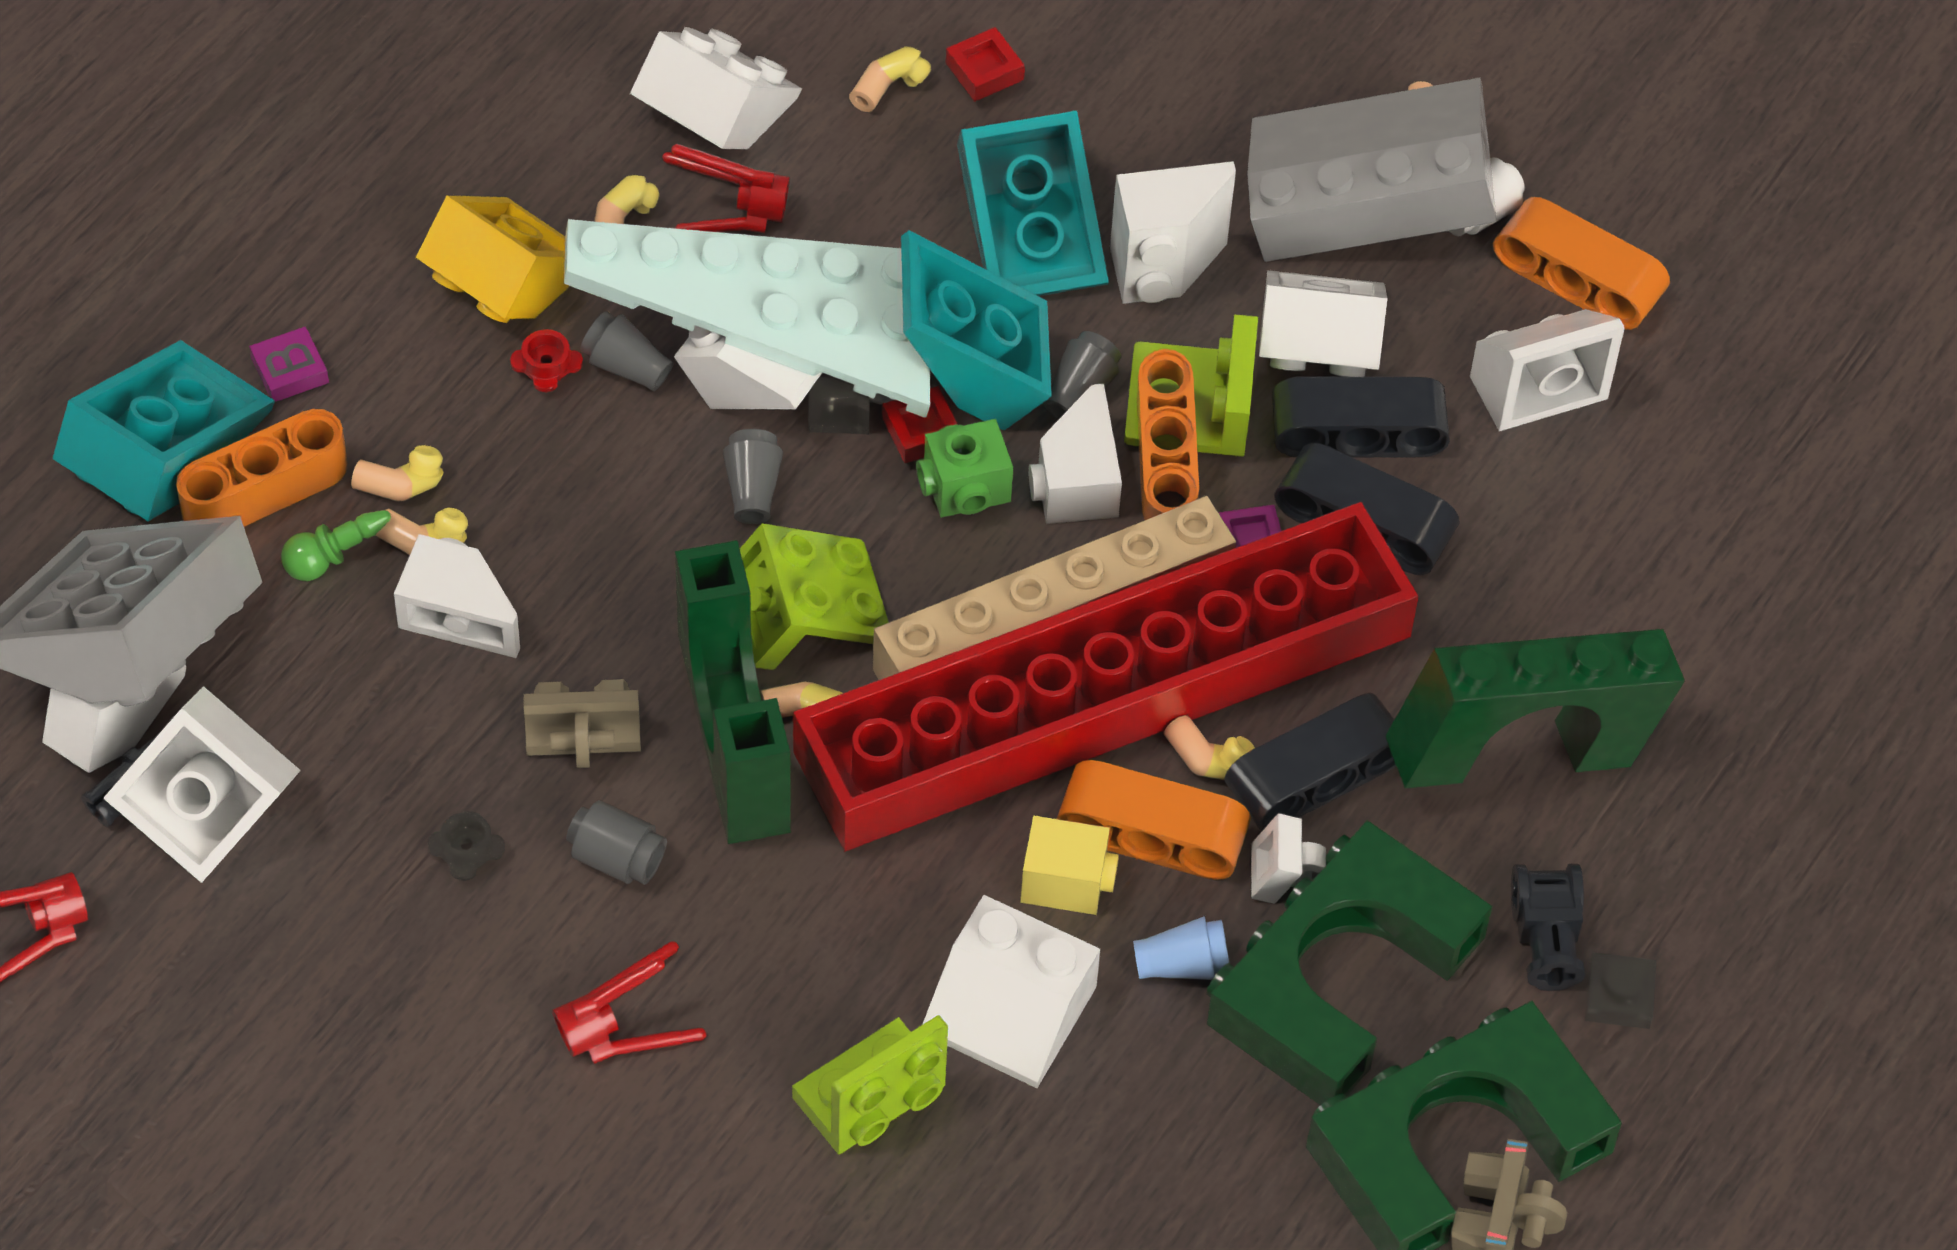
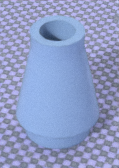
(1183, 952)

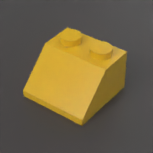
(496, 256)

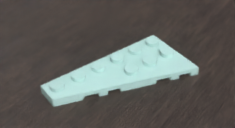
(771, 296)

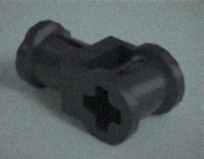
(1550, 919)

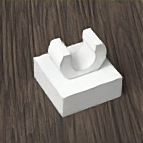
(1282, 858)

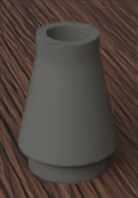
(624, 351)
(1085, 362)
(752, 473)

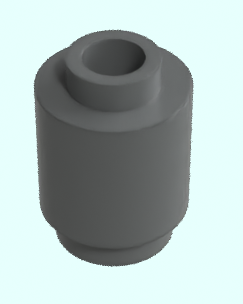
(616, 843)

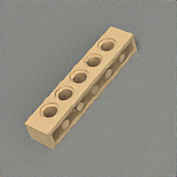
(1053, 586)

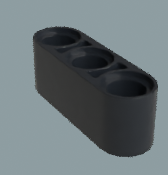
(1362, 416)
(1408, 517)
(1314, 761)

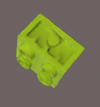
(1220, 390)
(808, 587)
(875, 1082)

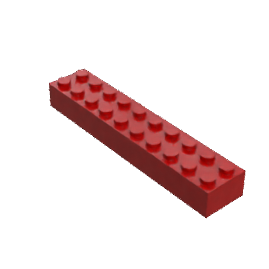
(1102, 675)

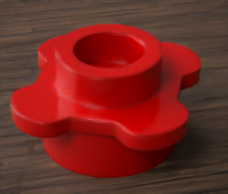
(546, 346)

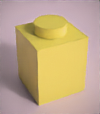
(1067, 865)

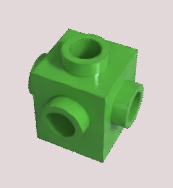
(966, 468)

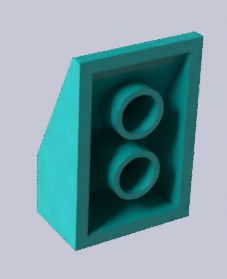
(1033, 203)
(975, 332)
(152, 422)

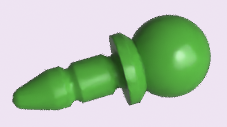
(310, 554)

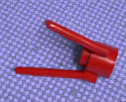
(759, 192)
(49, 905)
(589, 1019)

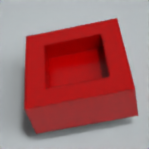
(985, 64)
(909, 429)

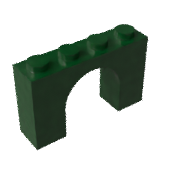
(1608, 686)
(739, 731)
(1367, 888)
(1506, 1064)

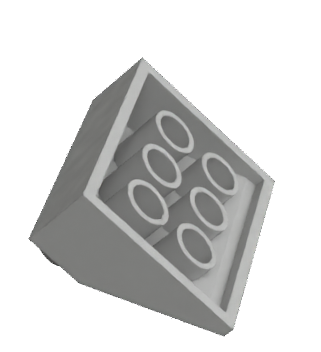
(1370, 170)
(126, 607)

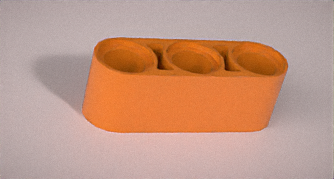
(1581, 262)
(1171, 415)
(283, 452)
(1158, 818)

